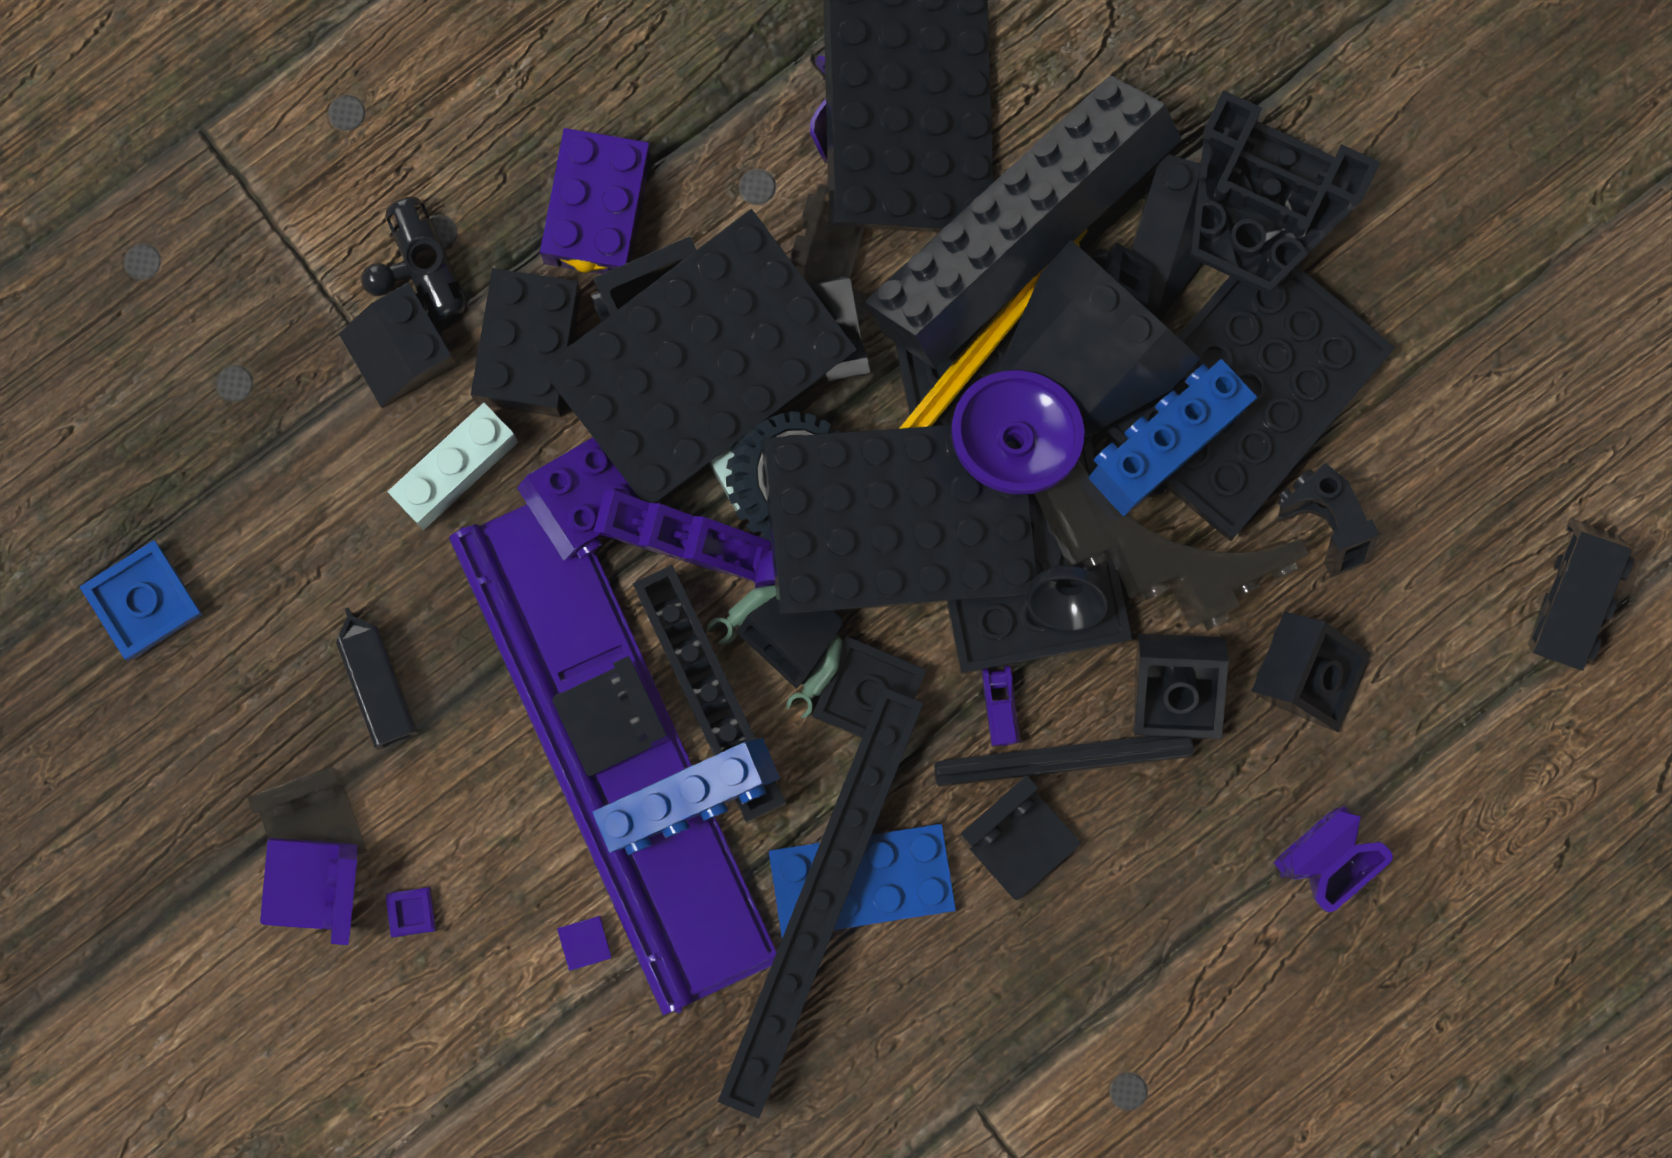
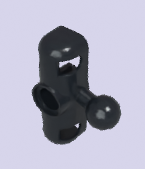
(411, 239)

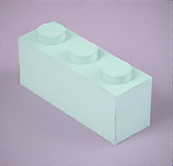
(453, 466)

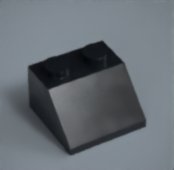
(396, 346)
(1311, 670)
(1180, 686)

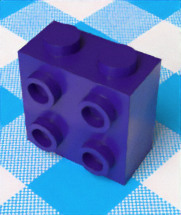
(569, 496)

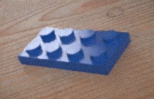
(897, 879)

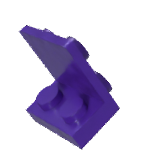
(309, 886)

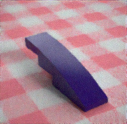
(680, 535)

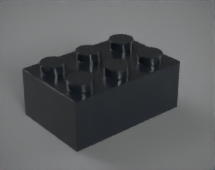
(523, 329)

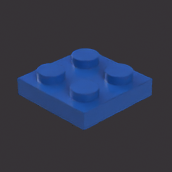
(141, 600)

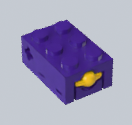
(595, 202)

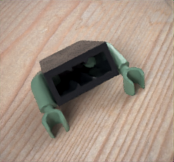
(796, 645)

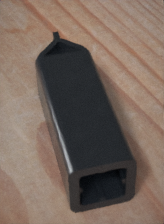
(375, 682)

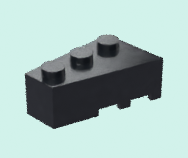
(1581, 595)

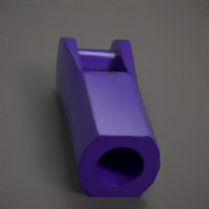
(1002, 713)

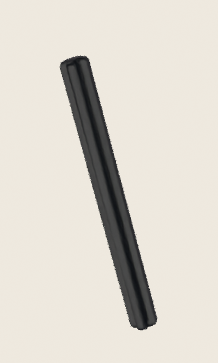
(1061, 759)

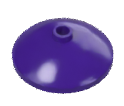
(1024, 410)

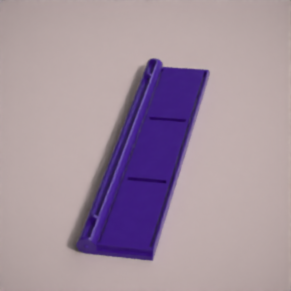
(557, 630)

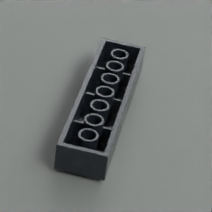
(1023, 220)

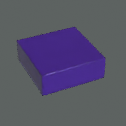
(410, 912)
(584, 943)

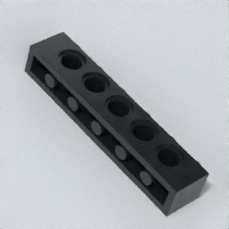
(700, 676)

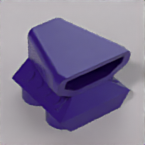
(1333, 860)

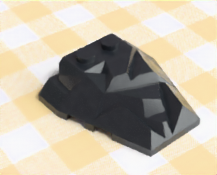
(1268, 195)

